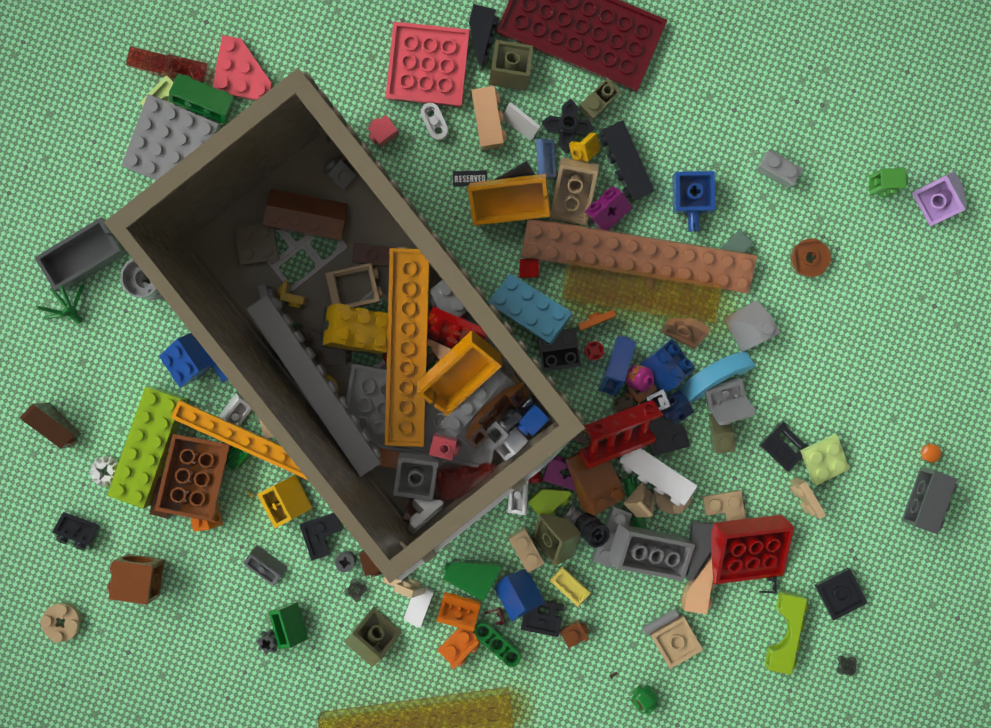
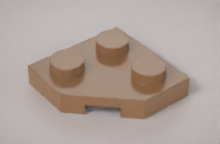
(686, 330)

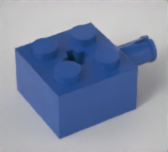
(685, 203)

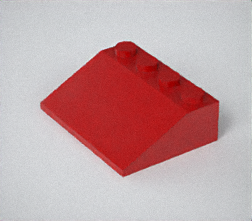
(750, 548)

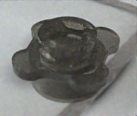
(354, 584)
(851, 669)

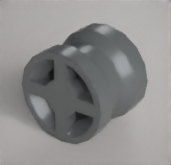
(348, 559)

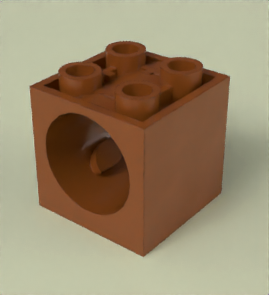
(135, 579)

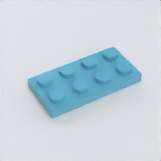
(530, 309)

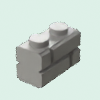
(779, 169)

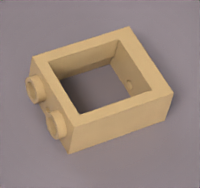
(334, 290)

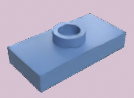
(546, 158)

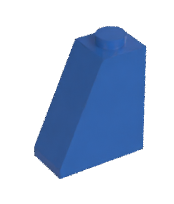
(617, 366)

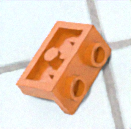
(458, 646)

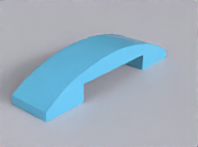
(715, 374)

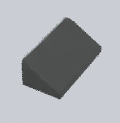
(265, 565)

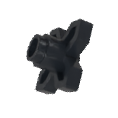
(557, 125)

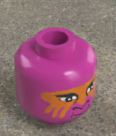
(639, 377)

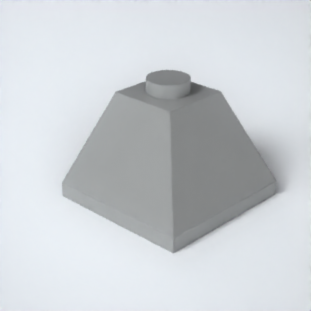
(751, 325)

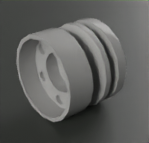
(137, 283)

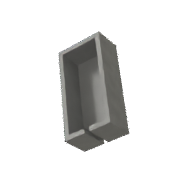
(80, 255)

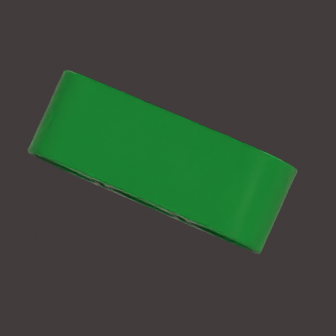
(501, 651)

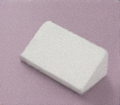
(521, 121)
(236, 410)
(518, 500)
(418, 607)

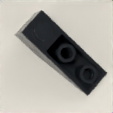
(481, 26)

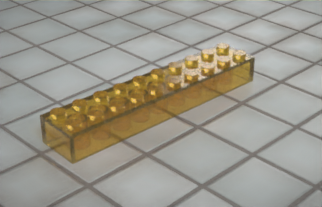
(463, 710)

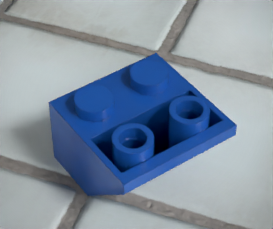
(668, 366)

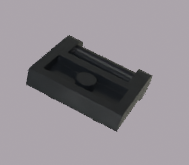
(780, 450)

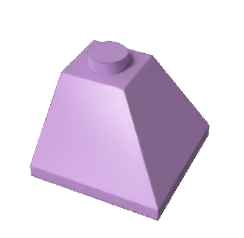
(941, 198)

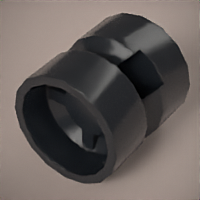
(592, 530)

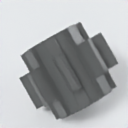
(263, 645)

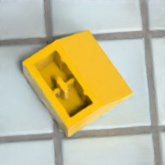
(284, 501)

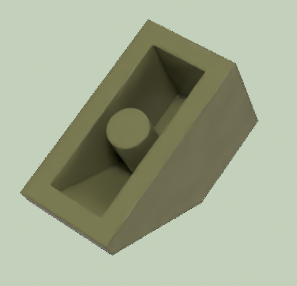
(721, 436)

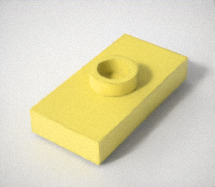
(570, 586)

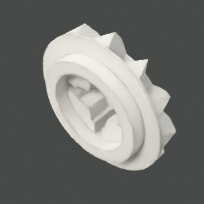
(101, 463)

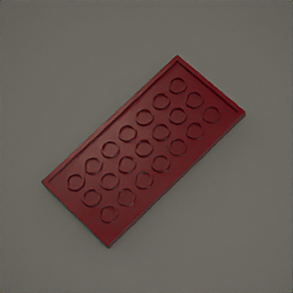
(592, 35)

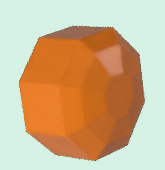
(930, 453)

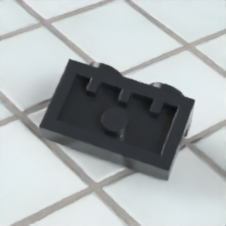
(75, 531)

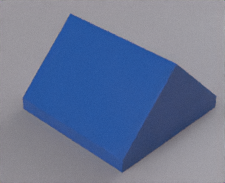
(519, 594)

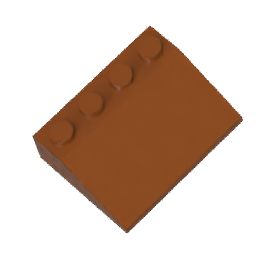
(192, 477)

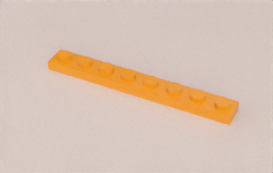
(234, 436)

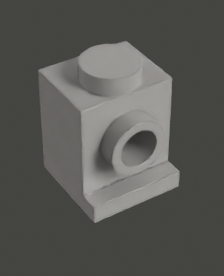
(493, 442)

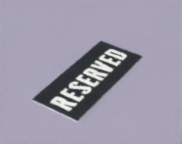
(464, 178)

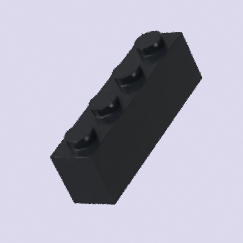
(626, 161)

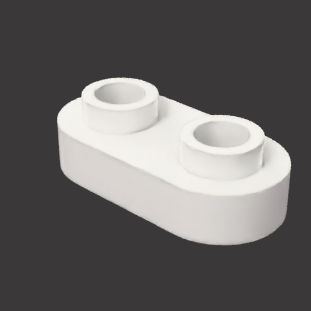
(434, 122)

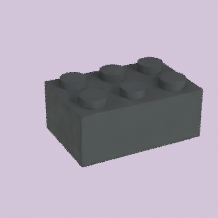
(929, 500)

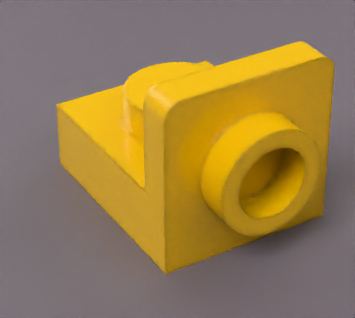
(586, 148)

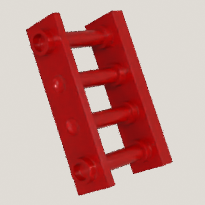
(623, 443)

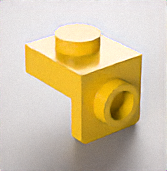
(294, 300)

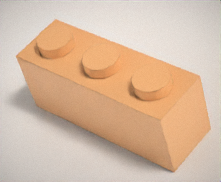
(488, 118)

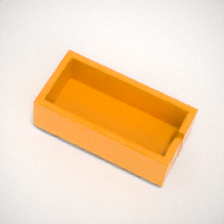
(509, 199)
(459, 373)

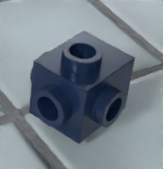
(679, 409)

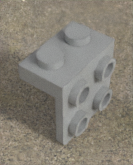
(444, 299)
(729, 402)

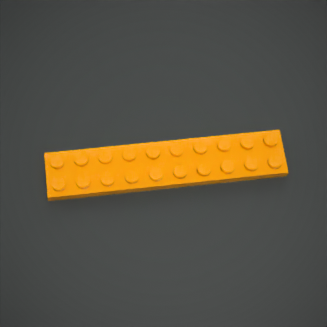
(406, 347)

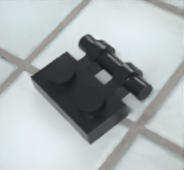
(544, 623)

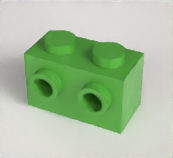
(888, 181)

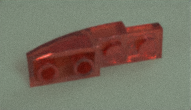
(164, 65)

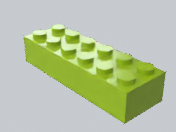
(146, 448)

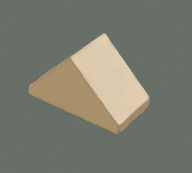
(641, 501)

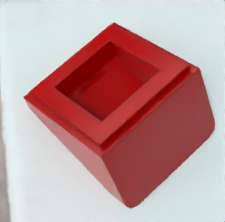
(529, 268)

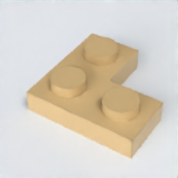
(727, 502)
(408, 588)

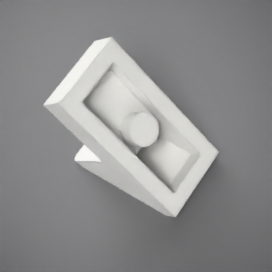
(427, 511)

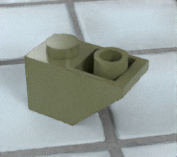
(599, 100)

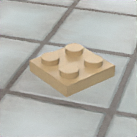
(809, 502)
(676, 642)

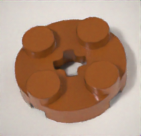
(817, 249)

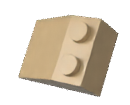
(573, 191)

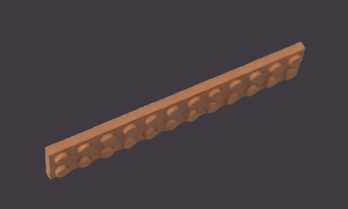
(638, 253)

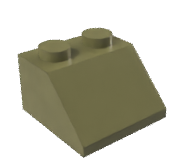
(511, 65)
(556, 537)
(373, 637)

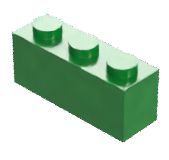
(201, 98)

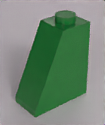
(472, 575)

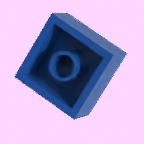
(186, 360)

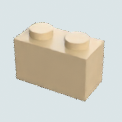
(526, 549)

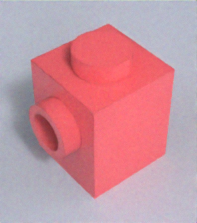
(382, 131)
(444, 446)

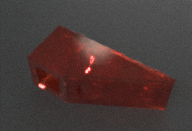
(458, 482)

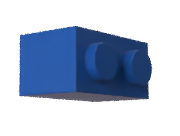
(531, 421)

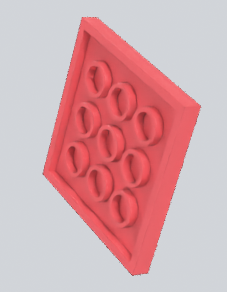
(427, 64)

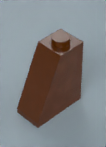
(51, 424)

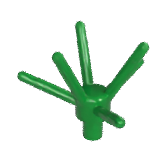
(69, 311)

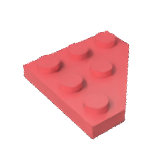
(239, 71)

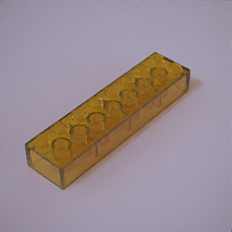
(640, 292)

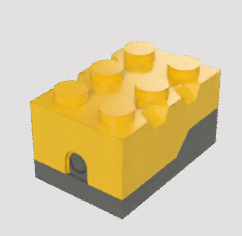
(354, 330)

